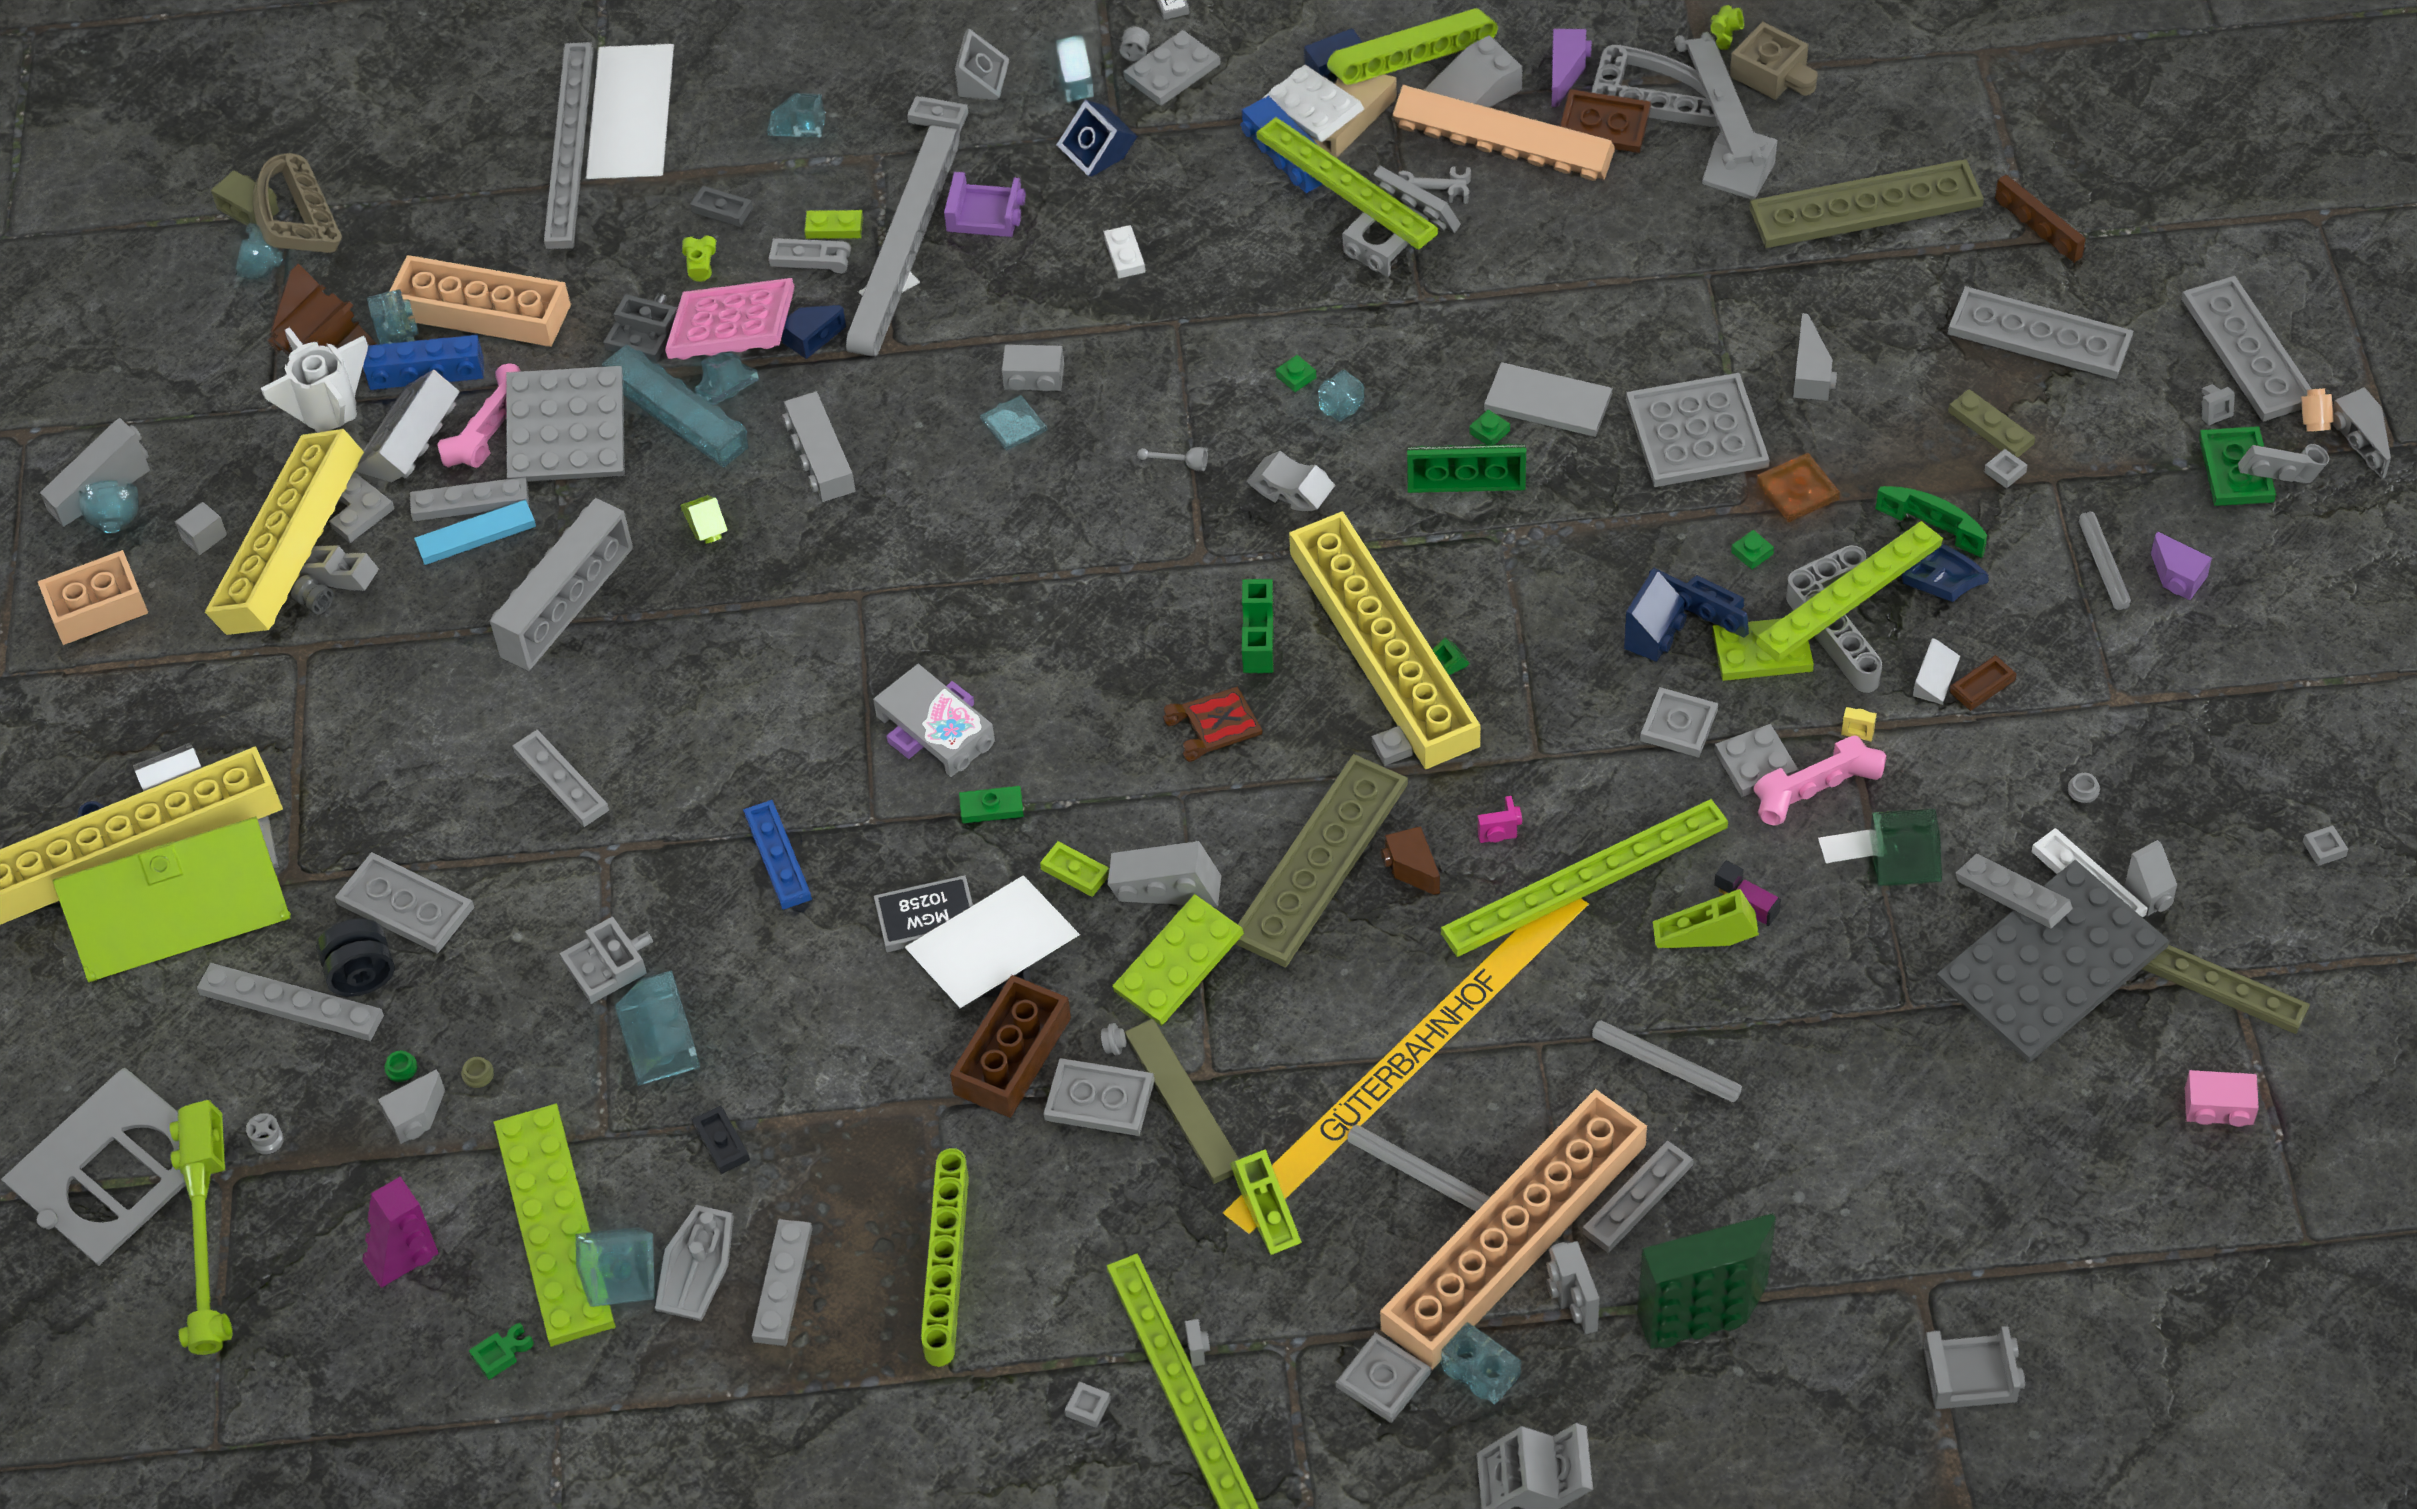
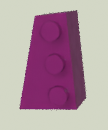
(397, 1234)

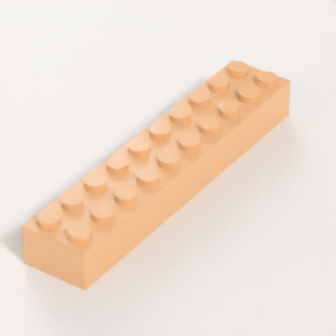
(1513, 1227)

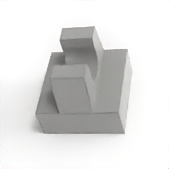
(2217, 404)

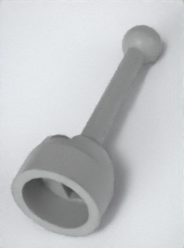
(1195, 458)

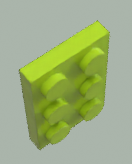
(1744, 659)

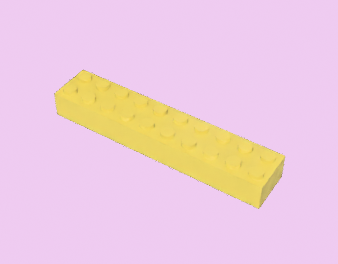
(1385, 640)
(164, 814)

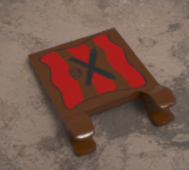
(1217, 721)

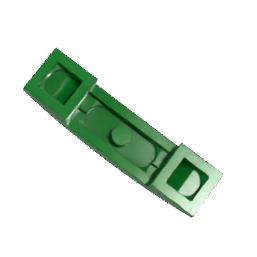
(1935, 511)

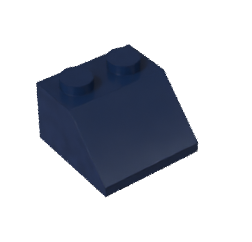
(1096, 138)
(1654, 618)

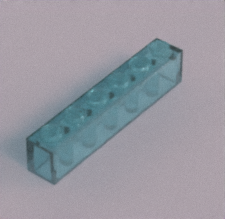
(679, 407)

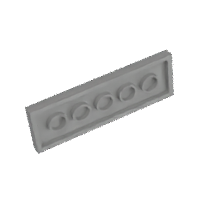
(2040, 332)
(2247, 347)

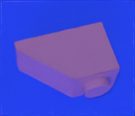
(2179, 566)

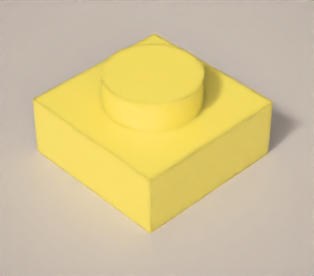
(1858, 723)

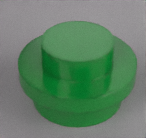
(400, 1066)

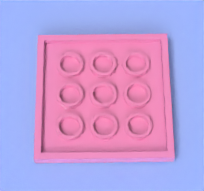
(730, 319)

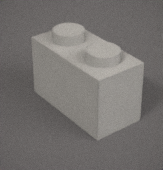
(1033, 367)

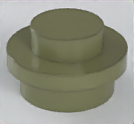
(477, 1072)

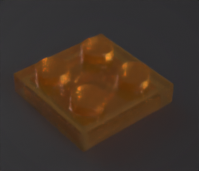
(1798, 487)

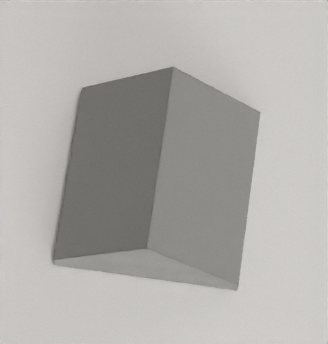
(979, 68)

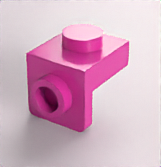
(1500, 825)

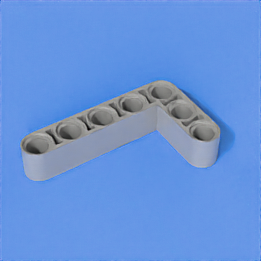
(1841, 638)

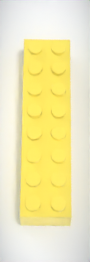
(284, 532)

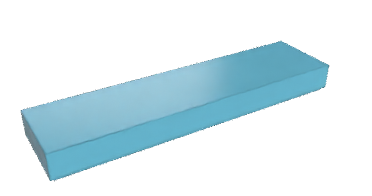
(475, 532)

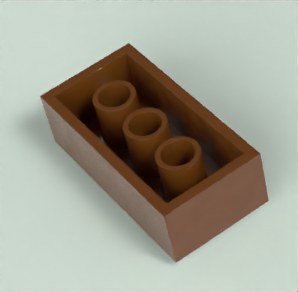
(1010, 1046)

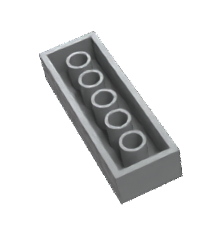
(561, 584)

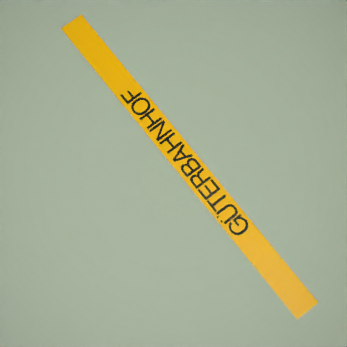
(1411, 1054)

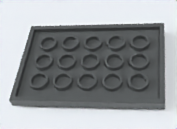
(2043, 980)

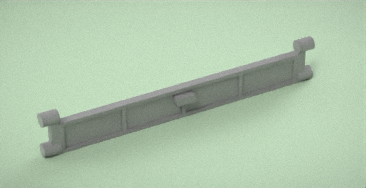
(1723, 100)

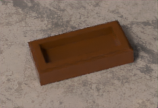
(1982, 682)

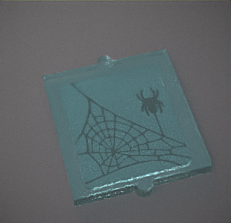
(1013, 422)

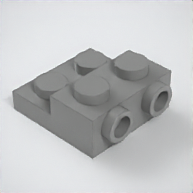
(1573, 1285)

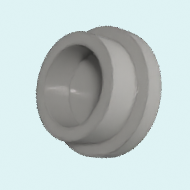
(2084, 788)
(1113, 1039)

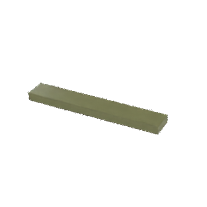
(2229, 988)
(1182, 1100)

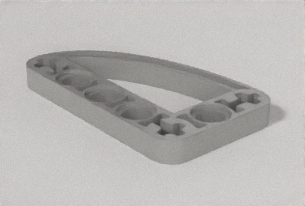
(1661, 64)

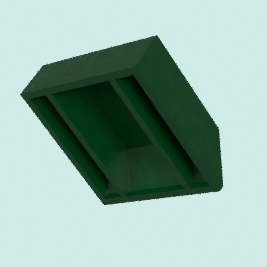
(1704, 1281)

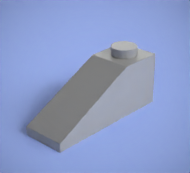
(1813, 365)

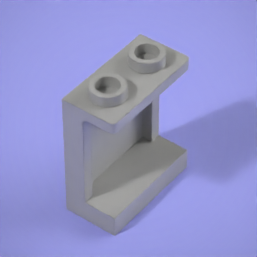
(1973, 1370)

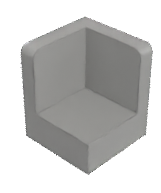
(201, 528)

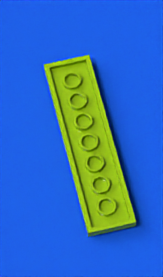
(549, 1217)

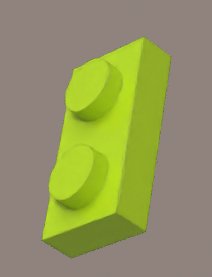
(833, 224)
(1075, 869)

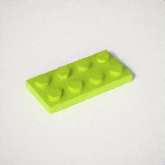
(1178, 959)

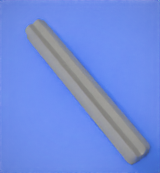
(2104, 561)

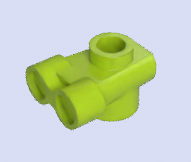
(1725, 23)
(698, 256)

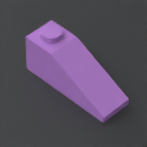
(1569, 57)

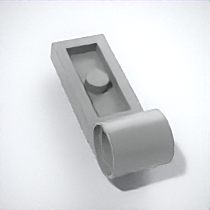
(2285, 464)

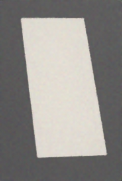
(630, 111)

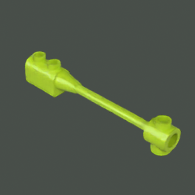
(199, 1156)

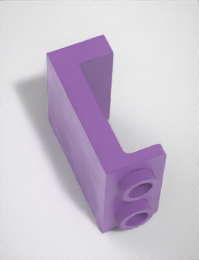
(983, 208)

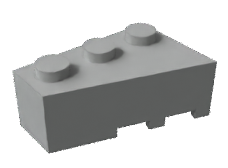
(1165, 875)

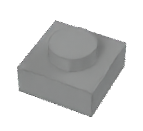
(2005, 468)
(1392, 745)
(2325, 845)
(1197, 1342)
(1087, 1404)

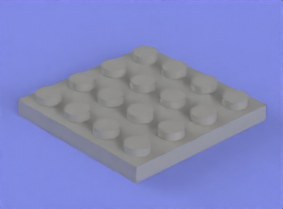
(565, 423)
(1697, 429)

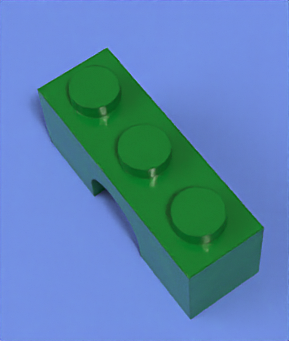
(1257, 625)

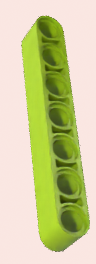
(1411, 46)
(945, 1269)

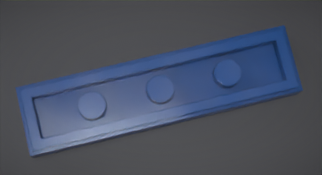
(777, 854)

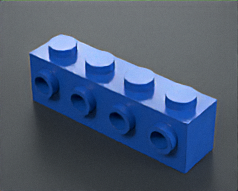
(404, 362)

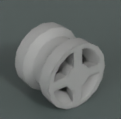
(1134, 43)
(264, 1125)

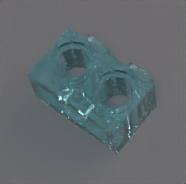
(391, 317)
(1486, 1358)

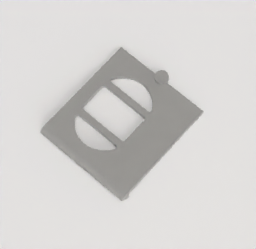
(47, 1170)

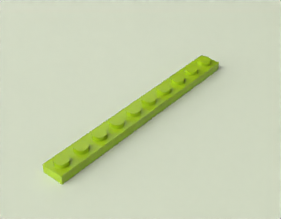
(1583, 877)
(1180, 1385)

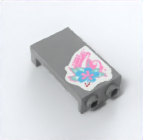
(935, 718)

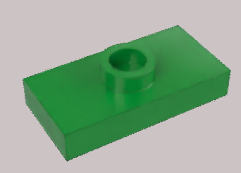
(991, 804)

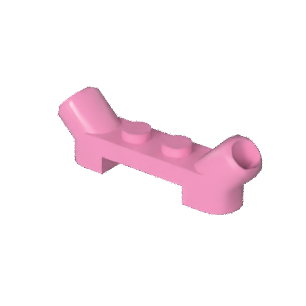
(472, 444)
(1849, 759)

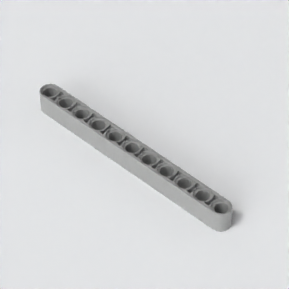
(902, 241)

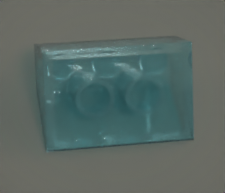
(656, 1029)

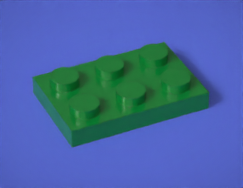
(2221, 454)

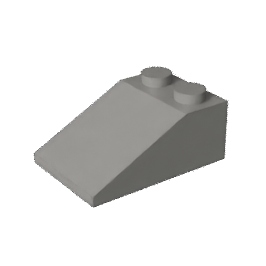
(1480, 75)

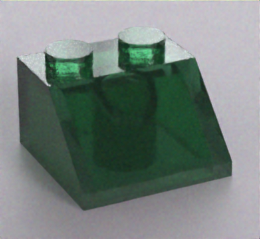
(1906, 847)

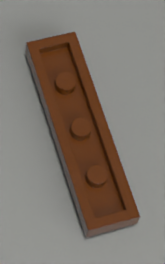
(2040, 218)

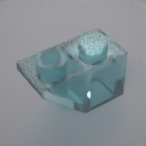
(798, 116)

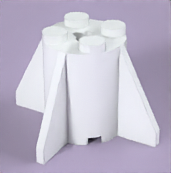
(319, 383)

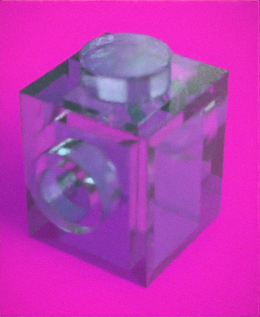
(1341, 395)

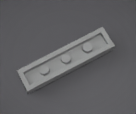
(467, 498)
(560, 778)
(2014, 890)
(1637, 1196)
(782, 1282)

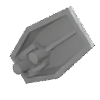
(695, 1263)

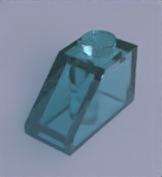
(1074, 68)

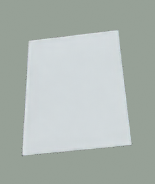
(991, 941)

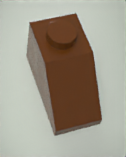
(1411, 859)

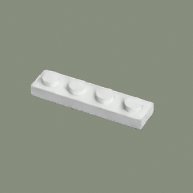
(2059, 852)

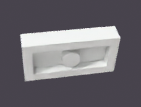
(1124, 251)

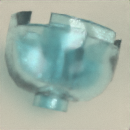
(256, 257)
(108, 505)

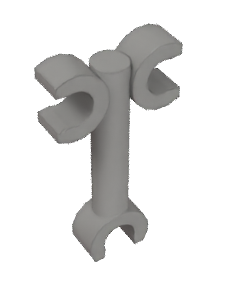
(1455, 185)

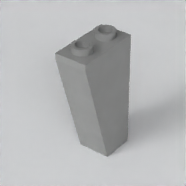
(110, 457)

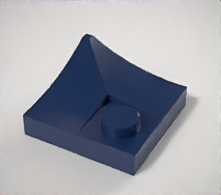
(1945, 574)

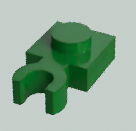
(497, 1353)

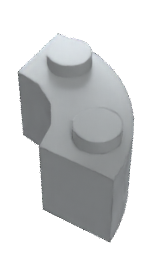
(1291, 482)

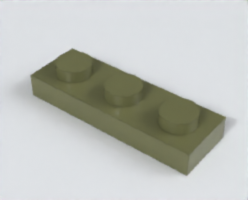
(1991, 423)

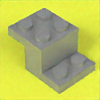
(1535, 1469)

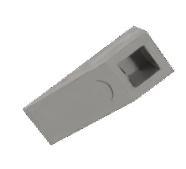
(2363, 424)

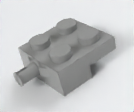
(605, 959)

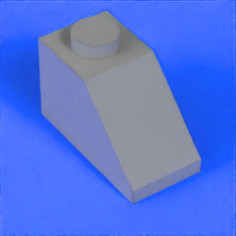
(2151, 878)
(413, 1106)

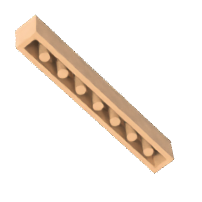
(1503, 132)

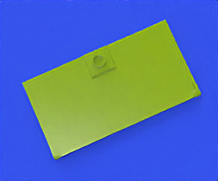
(171, 899)

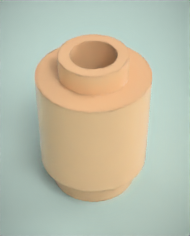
(2317, 410)

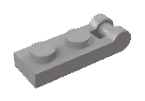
(810, 254)

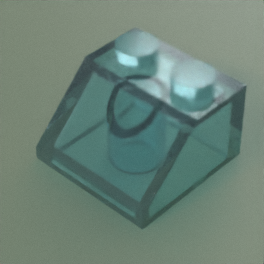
(616, 1265)

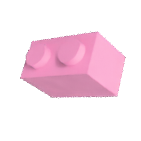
(2221, 1098)

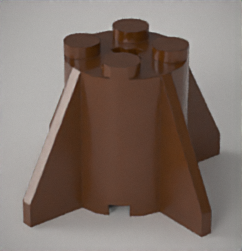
(312, 315)

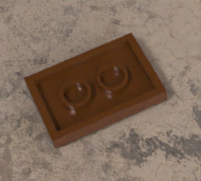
(1608, 117)

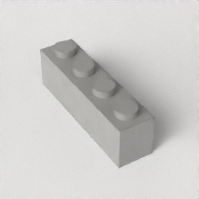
(818, 446)

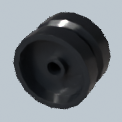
(355, 957)

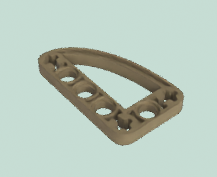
(286, 234)

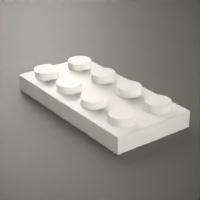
(1315, 102)

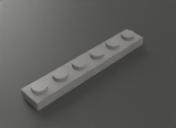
(290, 1001)

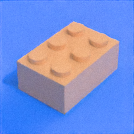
(92, 597)

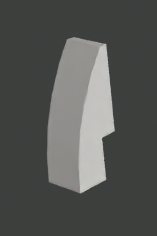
(339, 569)

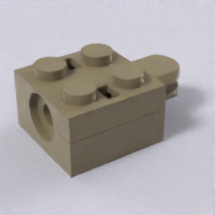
(1772, 62)

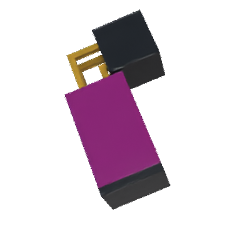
(1765, 904)

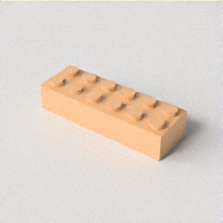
(483, 300)

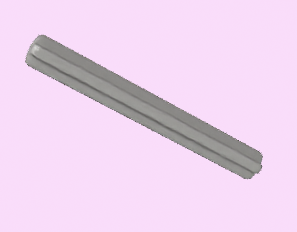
(1667, 1061)
(1417, 1168)

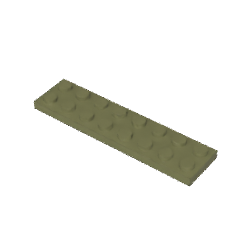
(1866, 203)
(1320, 860)

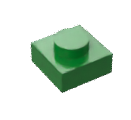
(1296, 373)
(1489, 428)
(1752, 549)

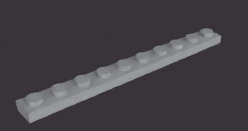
(568, 146)

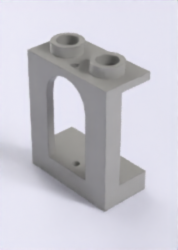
(1375, 256)

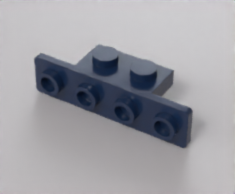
(1712, 603)

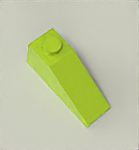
(1708, 924)
(1265, 1201)

